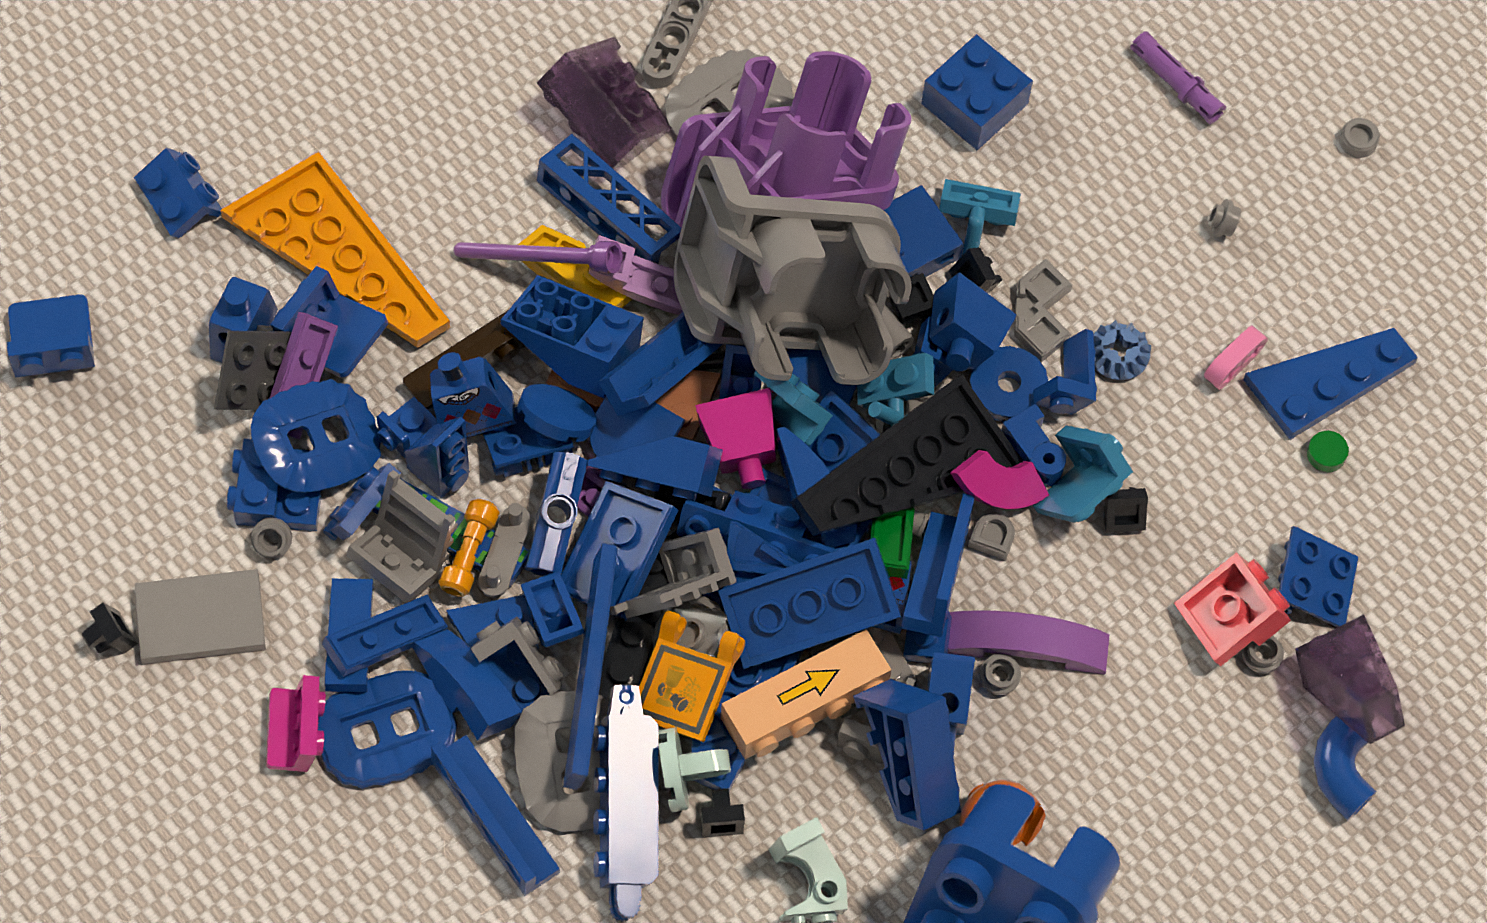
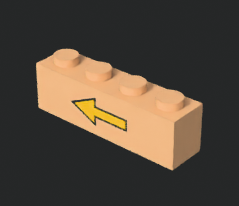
(804, 695)

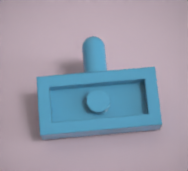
(979, 205)
(901, 381)

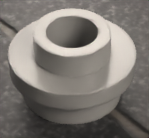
(1224, 218)
(268, 549)
(1274, 650)
(1004, 663)

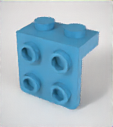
(1095, 475)

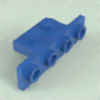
(770, 521)

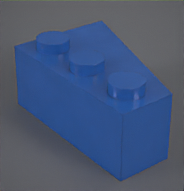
(915, 749)

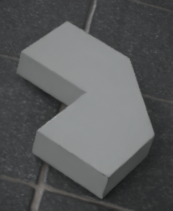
(1033, 322)

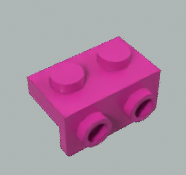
(293, 726)

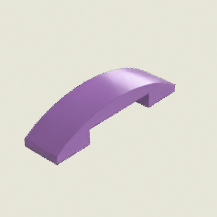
(1029, 637)

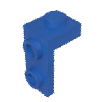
(1078, 385)

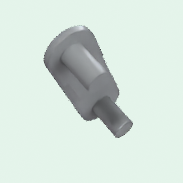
(504, 550)

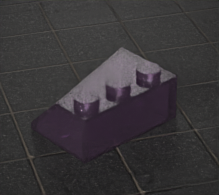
(604, 102)

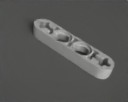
(672, 22)

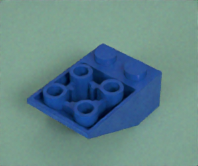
(573, 332)

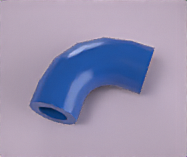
(1337, 769)

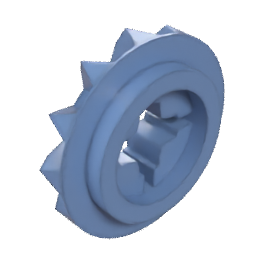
(1135, 359)

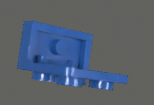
(356, 323)
(50, 336)

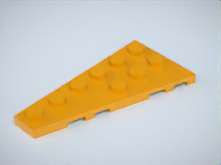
(318, 222)

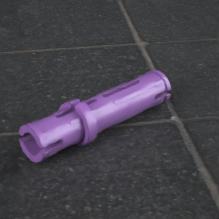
(1189, 88)

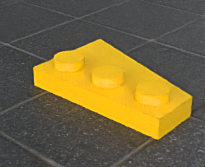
(568, 274)

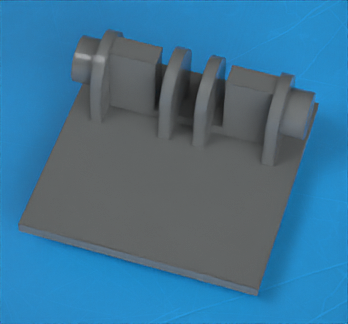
(250, 367)

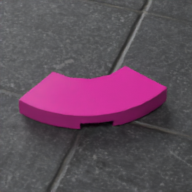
(1000, 485)

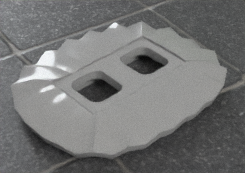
(714, 83)
(541, 764)

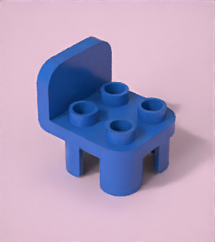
(988, 880)

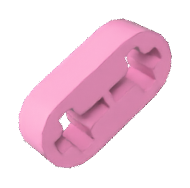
(1235, 357)

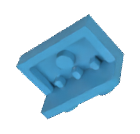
(797, 408)

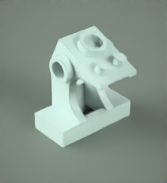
(810, 853)

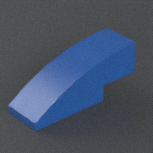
(801, 471)
(467, 684)

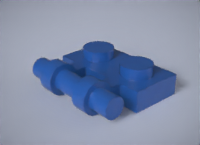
(354, 510)

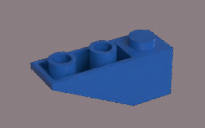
(441, 457)
(669, 462)

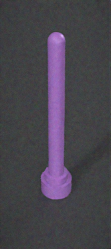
(603, 256)

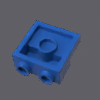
(261, 498)

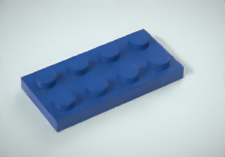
(810, 603)

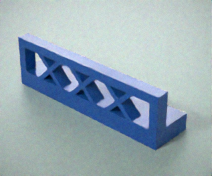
(593, 205)
(655, 367)
(937, 570)
(494, 814)

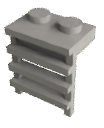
(407, 541)
(693, 568)

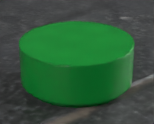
(1327, 451)

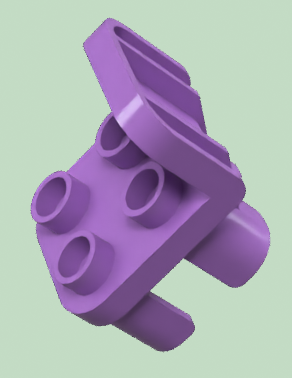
(796, 148)

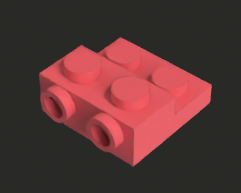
(1233, 608)

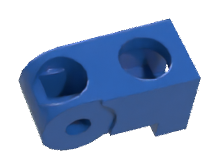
(1034, 446)

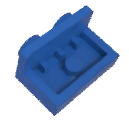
(177, 191)

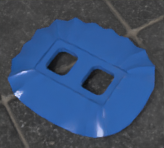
(328, 462)
(395, 755)

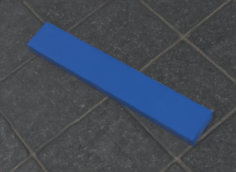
(590, 667)

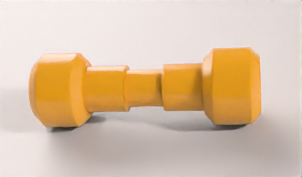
(457, 578)

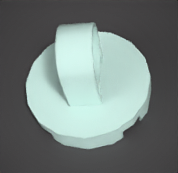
(681, 768)

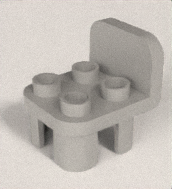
(788, 275)

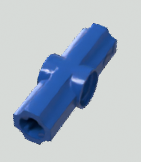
(563, 491)

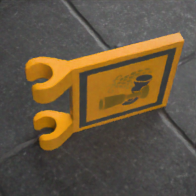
(685, 685)

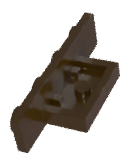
(489, 341)

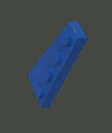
(1323, 382)

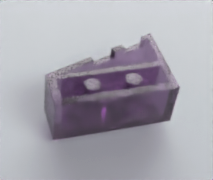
(1352, 679)

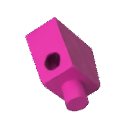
(743, 431)

